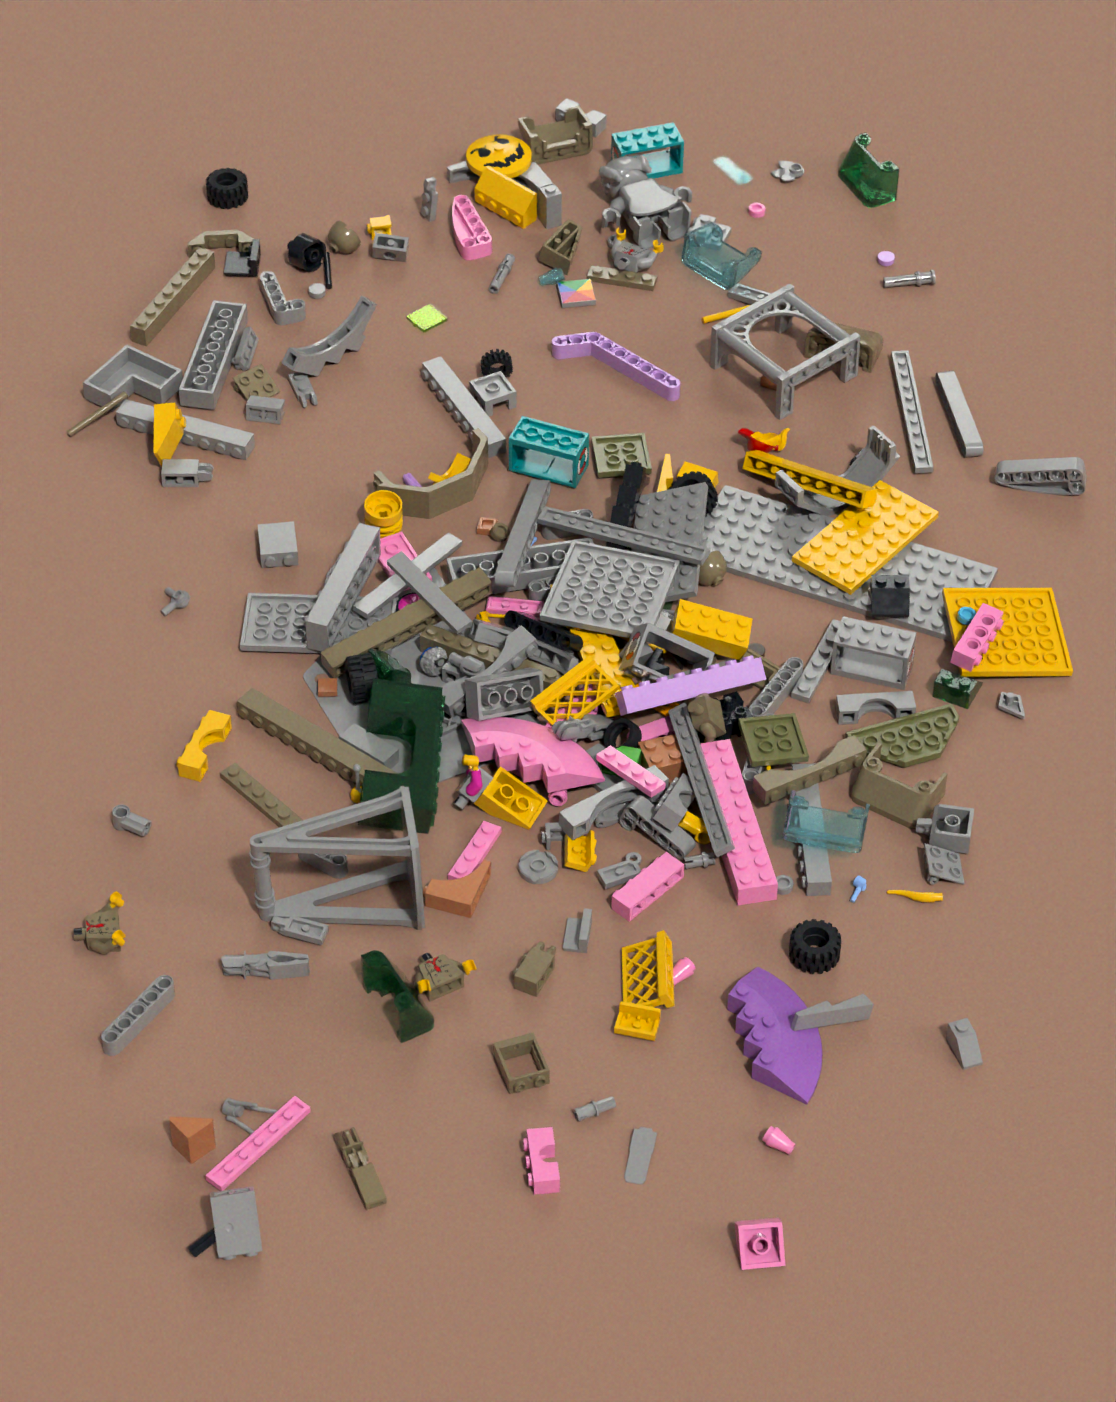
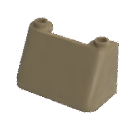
(558, 139)
(870, 344)

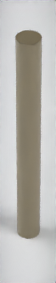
(97, 414)

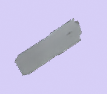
(640, 1154)

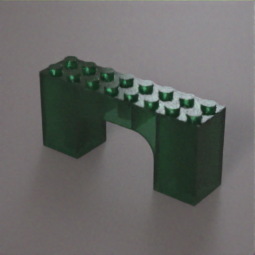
(415, 716)

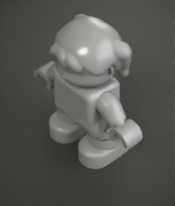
(644, 201)

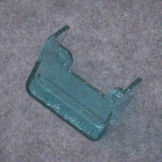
(824, 826)

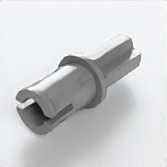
(594, 1108)

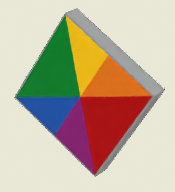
(576, 293)

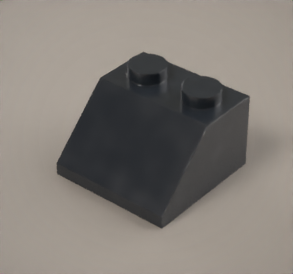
(890, 595)

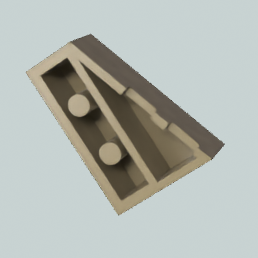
(561, 246)

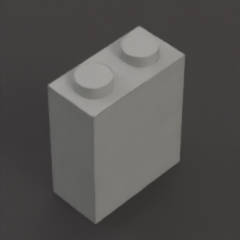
(277, 544)

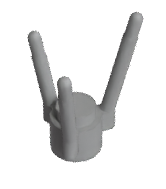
(235, 1108)

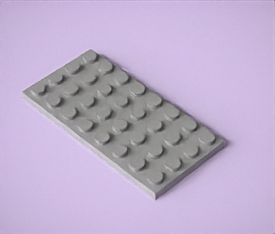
(680, 516)
(277, 622)

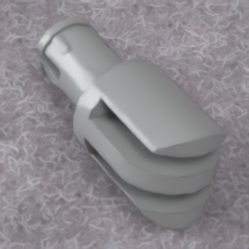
(468, 665)

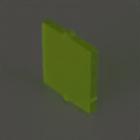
(427, 318)

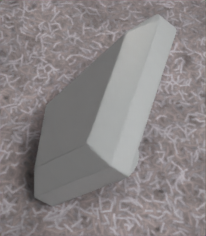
(1012, 704)

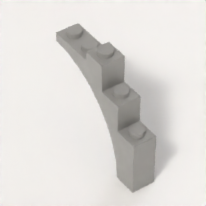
(532, 179)
(331, 348)
(496, 636)

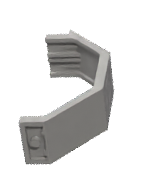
(867, 469)

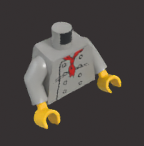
(633, 257)

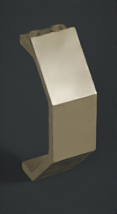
(444, 495)

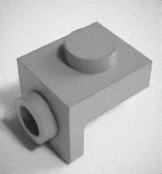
(552, 832)

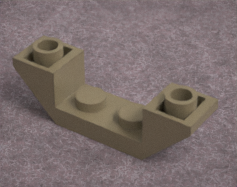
(220, 239)

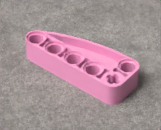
(469, 231)

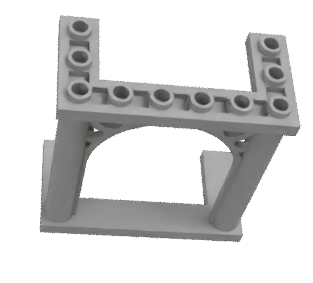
(784, 306)

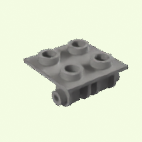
(942, 864)

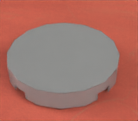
(538, 867)

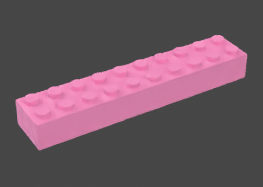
(749, 863)

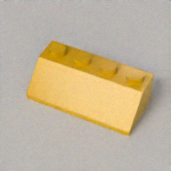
(506, 198)

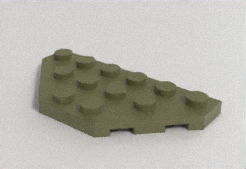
(911, 737)

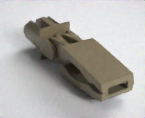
(363, 1174)

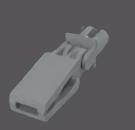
(590, 726)
(271, 965)

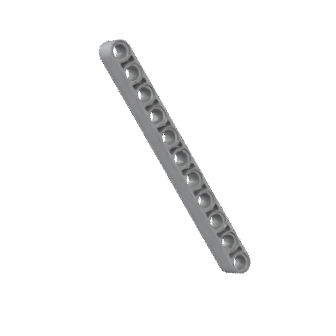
(522, 533)

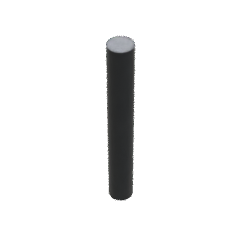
(327, 270)

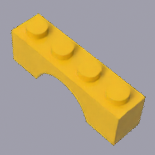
(212, 729)

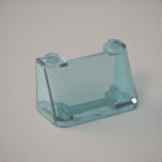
(716, 259)

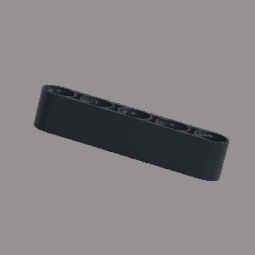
(544, 631)

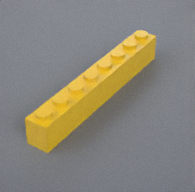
(811, 479)

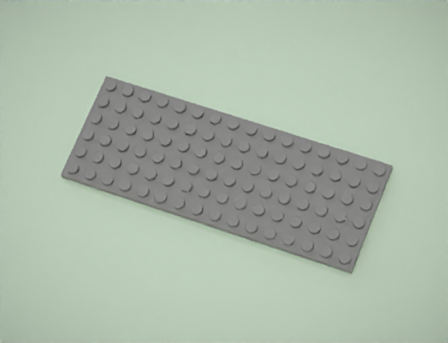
(764, 534)

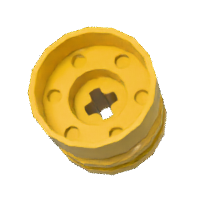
(384, 511)

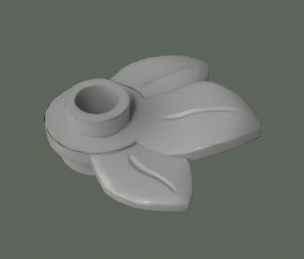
(788, 171)

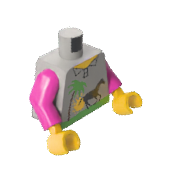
(474, 782)

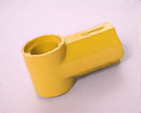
(695, 826)

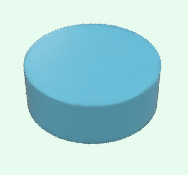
(966, 615)

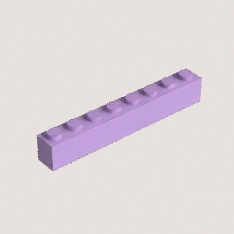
(689, 686)

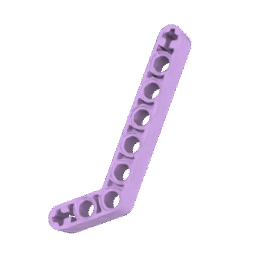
(619, 359)

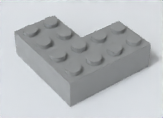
(133, 372)

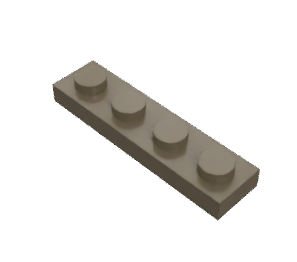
(622, 278)

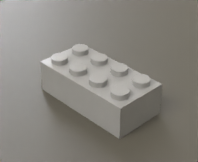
(502, 693)

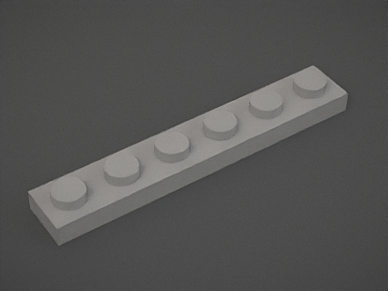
(816, 666)

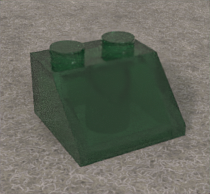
(389, 668)
(955, 688)

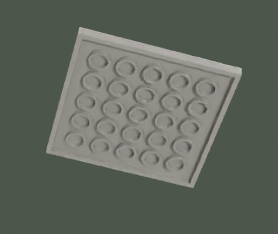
(609, 589)

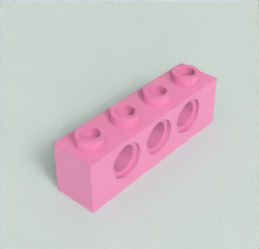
(977, 637)

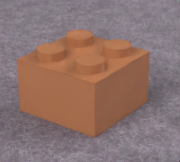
(664, 754)

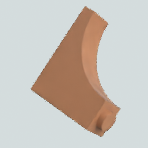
(458, 895)

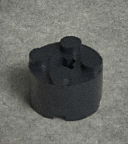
(306, 252)

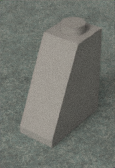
(549, 206)

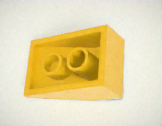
(168, 430)
(511, 800)

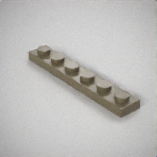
(259, 796)

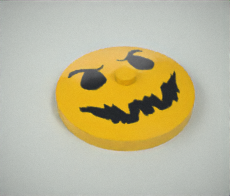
(500, 152)

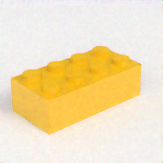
(712, 629)

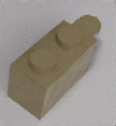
(534, 969)

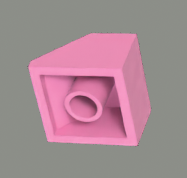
(760, 1243)

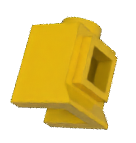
(379, 225)

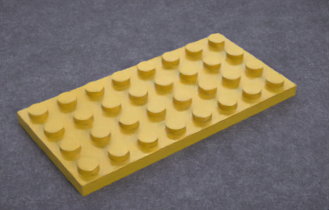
(865, 538)

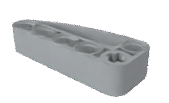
(1044, 476)

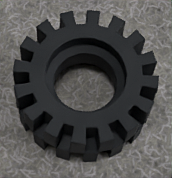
(496, 357)

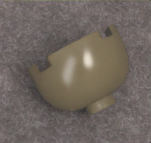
(342, 239)
(713, 569)

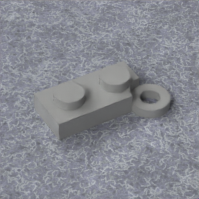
(620, 872)

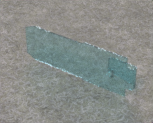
(733, 170)

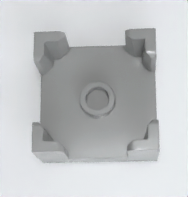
(492, 390)

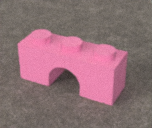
(543, 1175)

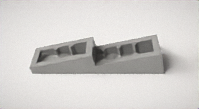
(825, 1014)

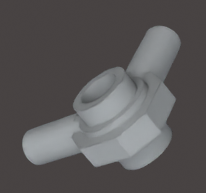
(178, 599)

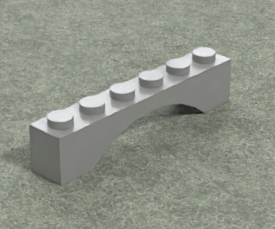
(517, 648)
(578, 818)

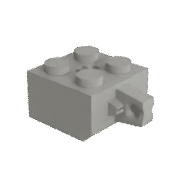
(948, 828)

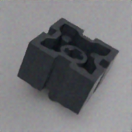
(732, 710)

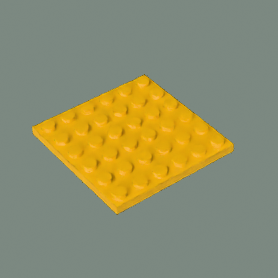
(1030, 636)

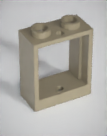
(523, 1045)

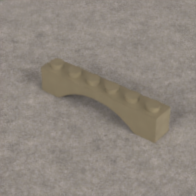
(779, 783)

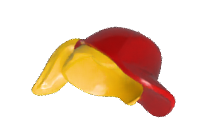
(764, 442)

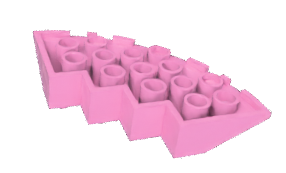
(533, 751)

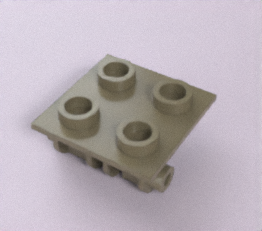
(255, 383)

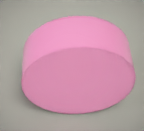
(756, 210)

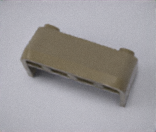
(893, 797)

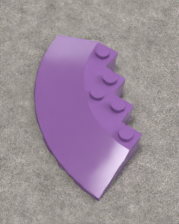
(781, 1057)

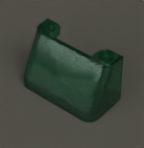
(866, 177)
(385, 977)

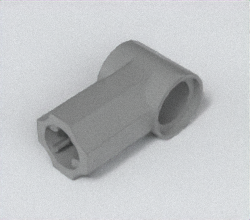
(126, 820)

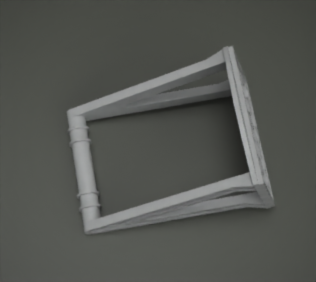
(295, 839)

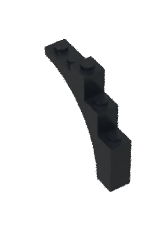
(628, 497)

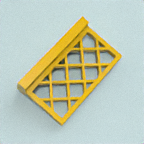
(566, 687)
(664, 967)

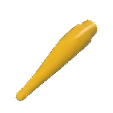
(925, 897)

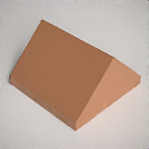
(192, 1136)

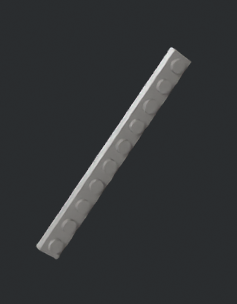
(912, 412)
(623, 535)
(701, 780)

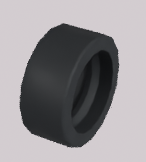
(617, 727)

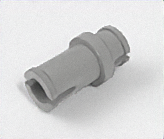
(699, 860)

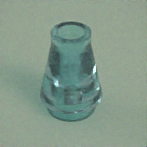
(552, 277)

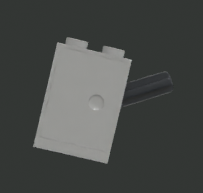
(234, 1227)

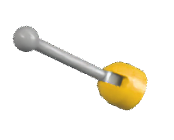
(355, 792)

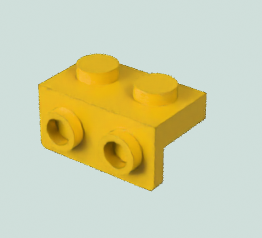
(580, 852)
(637, 1021)

